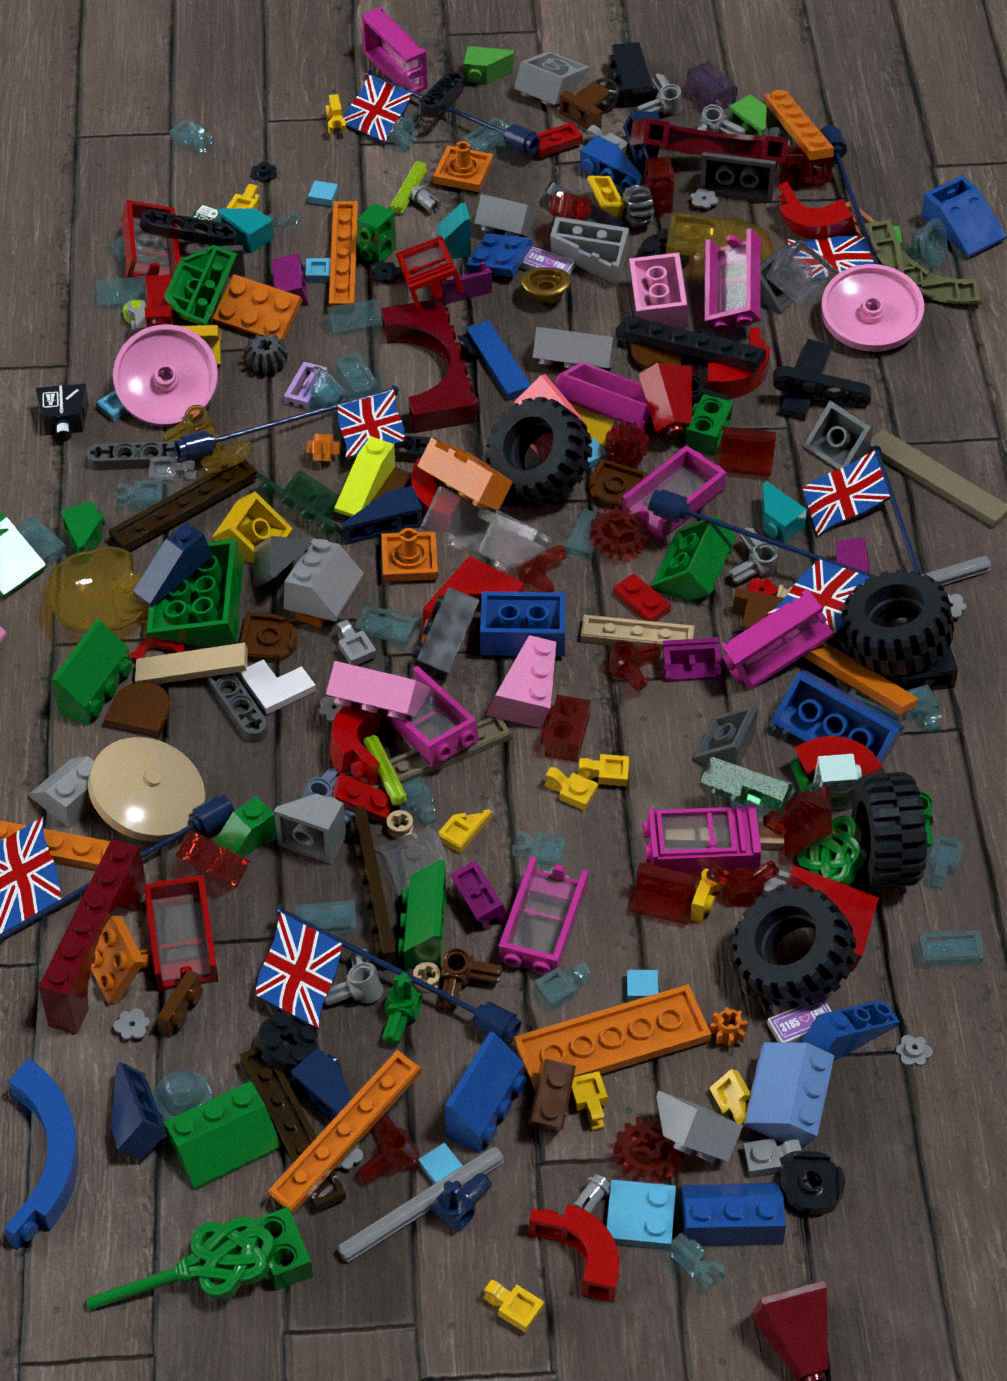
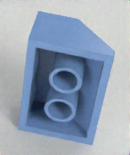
(789, 1091)

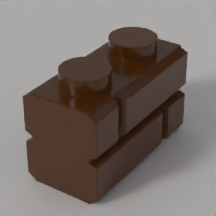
(551, 1096)

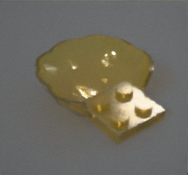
(689, 236)
(96, 587)

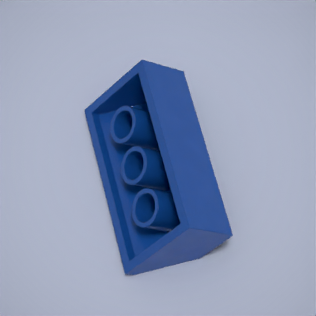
(836, 714)

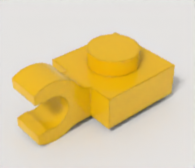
(334, 114)
(247, 200)
(609, 769)
(573, 790)
(703, 900)
(590, 1094)
(732, 1095)
(517, 1306)

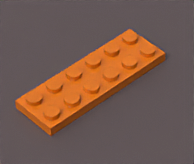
(617, 1035)

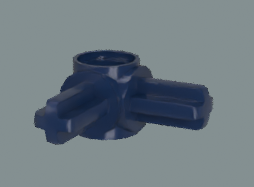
(457, 1205)

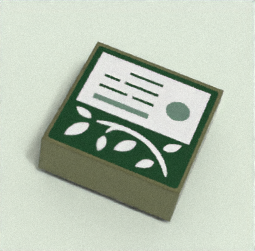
(206, 212)

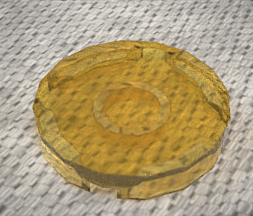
(227, 455)

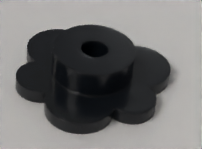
(263, 172)
(385, 271)
(467, 347)

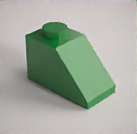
(83, 526)
(248, 828)

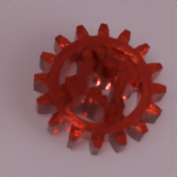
(618, 533)
(646, 1153)

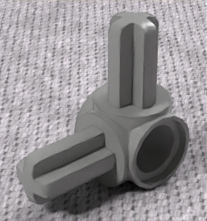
(667, 99)
(716, 121)
(756, 564)
(361, 983)

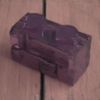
(711, 86)

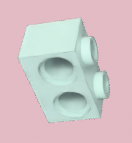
(839, 775)

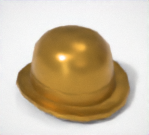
(546, 284)

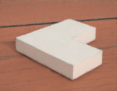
(276, 692)

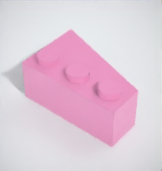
(528, 685)

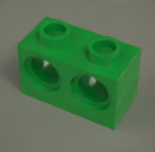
(376, 233)
(707, 424)
(289, 1248)

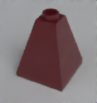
(797, 1329)

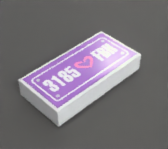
(539, 258)
(794, 1024)

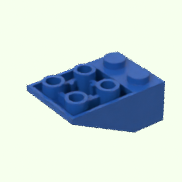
(965, 215)

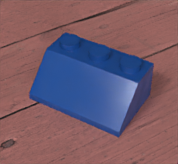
(513, 616)
(484, 1094)
(733, 1214)

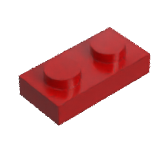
(559, 139)
(641, 598)
(356, 794)

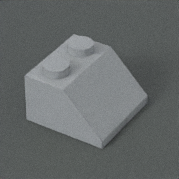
(505, 215)
(66, 791)
(311, 826)
(697, 1128)

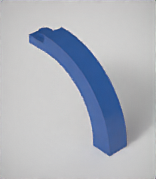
(49, 1199)

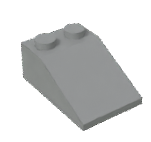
(549, 76)

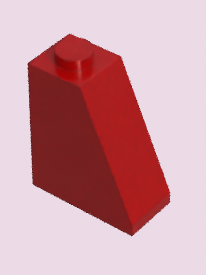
(668, 396)

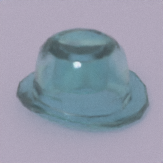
(930, 243)
(327, 389)
(181, 1092)

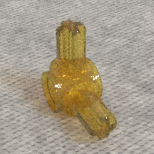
(188, 426)

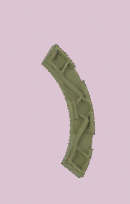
(933, 287)

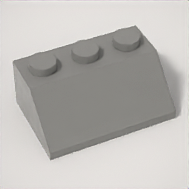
(574, 348)
(322, 581)

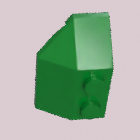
(200, 284)

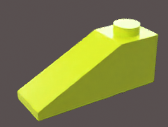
(367, 476)

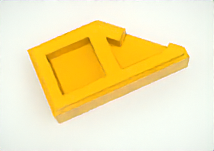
(462, 829)

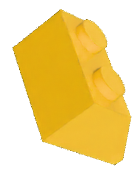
(250, 524)

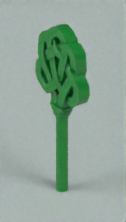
(822, 856)
(215, 1248)

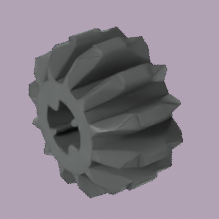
(638, 206)
(265, 354)

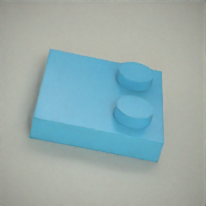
(641, 1214)

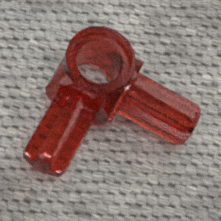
(535, 570)
(626, 660)
(743, 882)
(396, 1148)

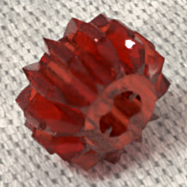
(570, 206)
(627, 443)

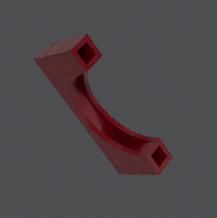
(670, 137)
(451, 400)
(115, 884)

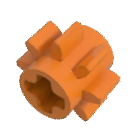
(322, 447)
(729, 1027)

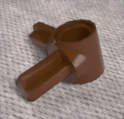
(472, 969)

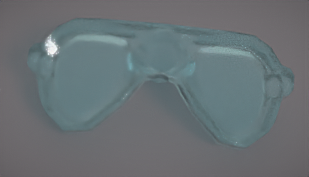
(290, 221)

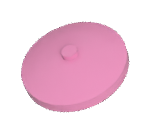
(872, 307)
(164, 374)

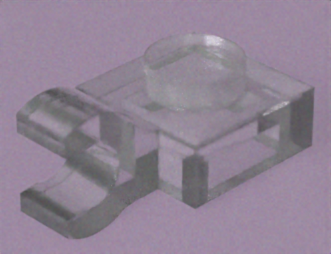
(169, 470)

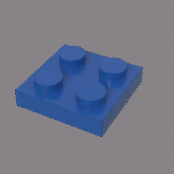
(500, 253)

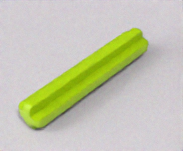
(413, 179)
(386, 771)

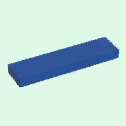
(498, 359)

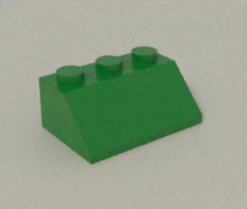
(694, 560)
(91, 674)
(424, 916)
(222, 1135)

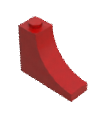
(471, 580)
(853, 903)

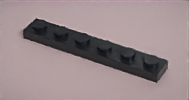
(691, 343)

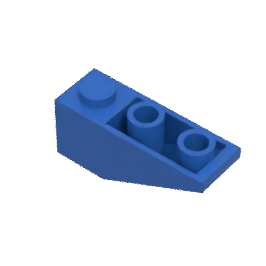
(607, 159)
(850, 1027)

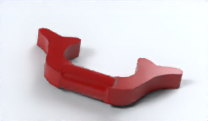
(152, 643)

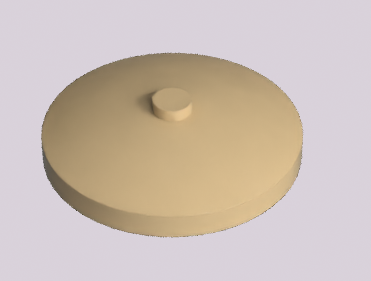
(145, 788)

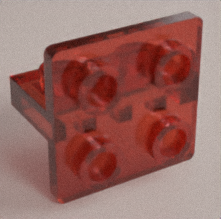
(747, 451)
(803, 822)
(664, 893)

